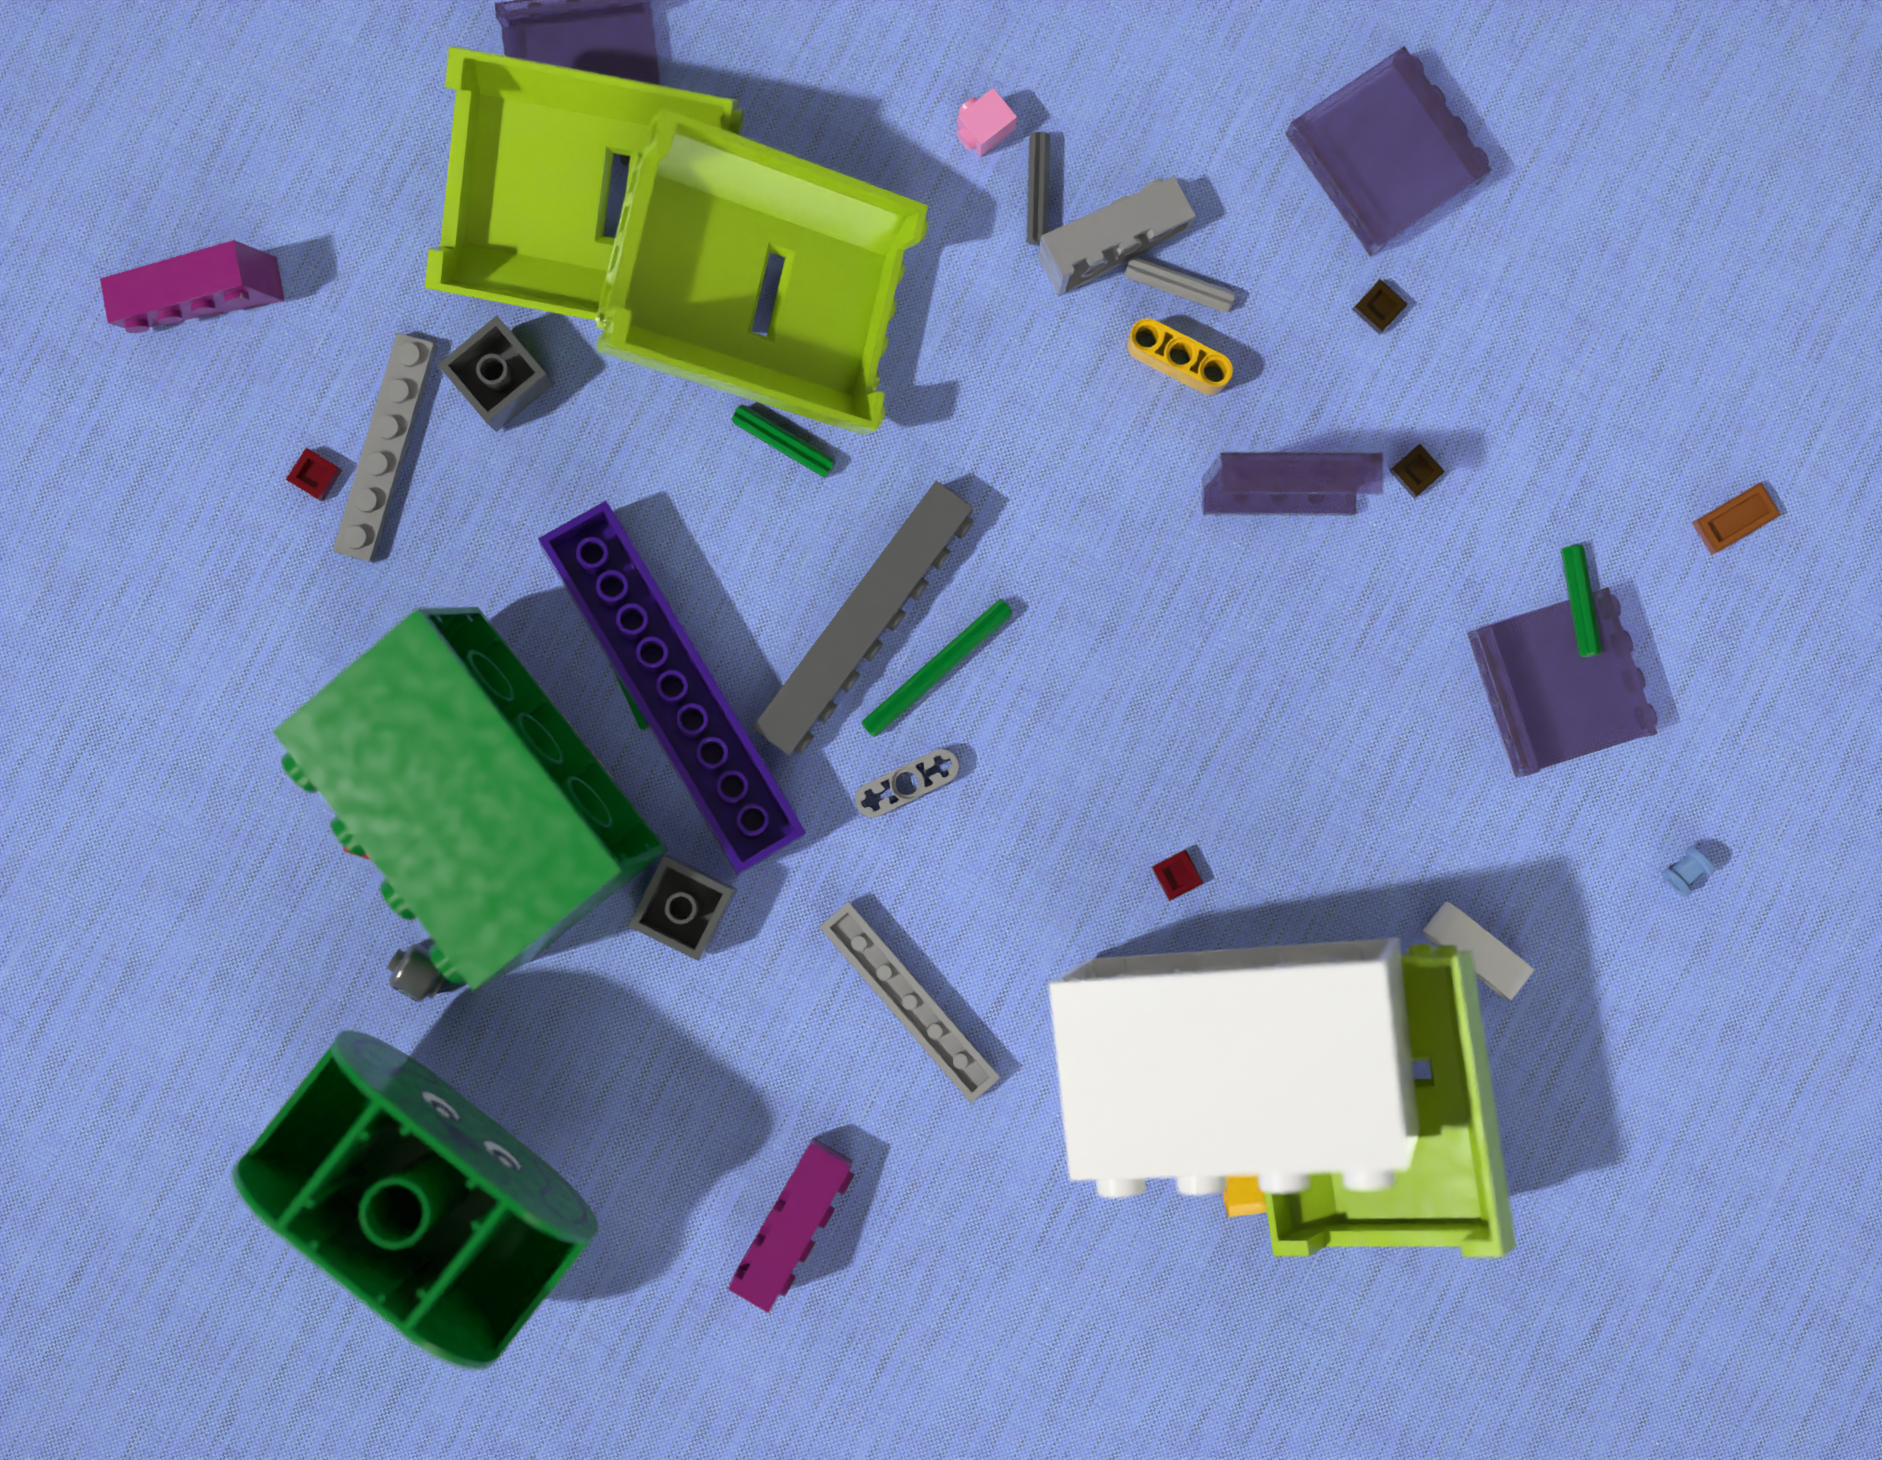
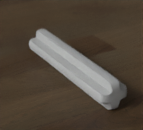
(1180, 284)

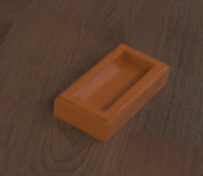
(1736, 518)

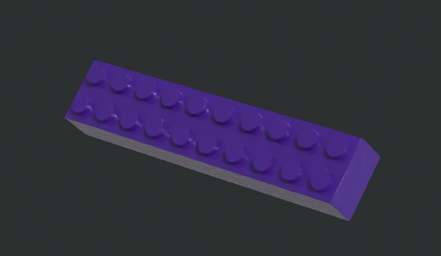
(671, 687)

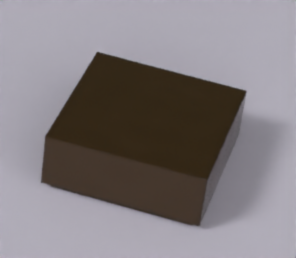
(1379, 306)
(1417, 471)

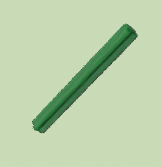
(937, 667)

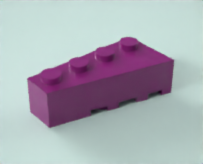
(192, 286)
(791, 1224)

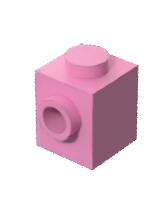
(985, 122)

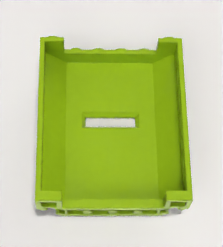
(536, 176)
(695, 258)
(1456, 1171)

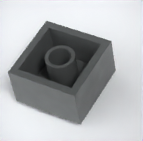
(496, 374)
(683, 907)

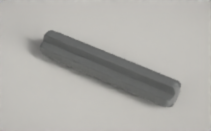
(1038, 186)

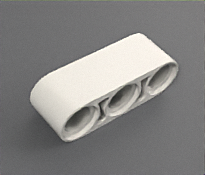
(1492, 960)

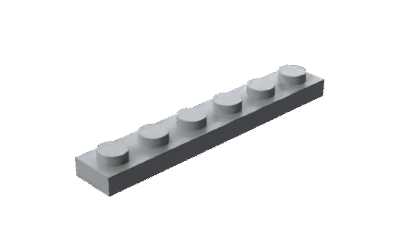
(385, 448)
(910, 1002)

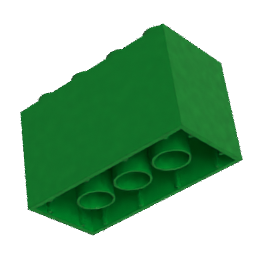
(466, 793)

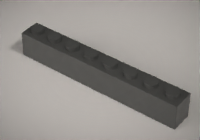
(864, 619)

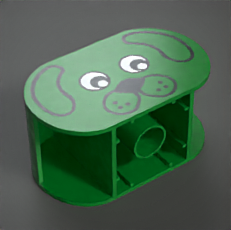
(414, 1201)

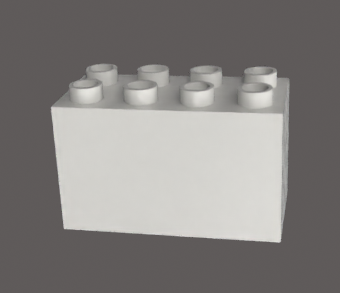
(1237, 1067)

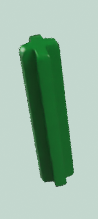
(783, 441)
(1581, 600)

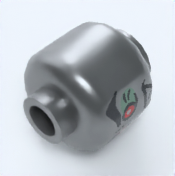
(414, 973)

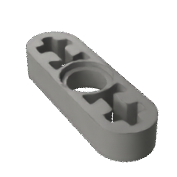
(876, 786)

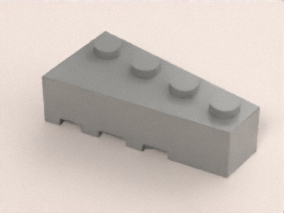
(1114, 234)

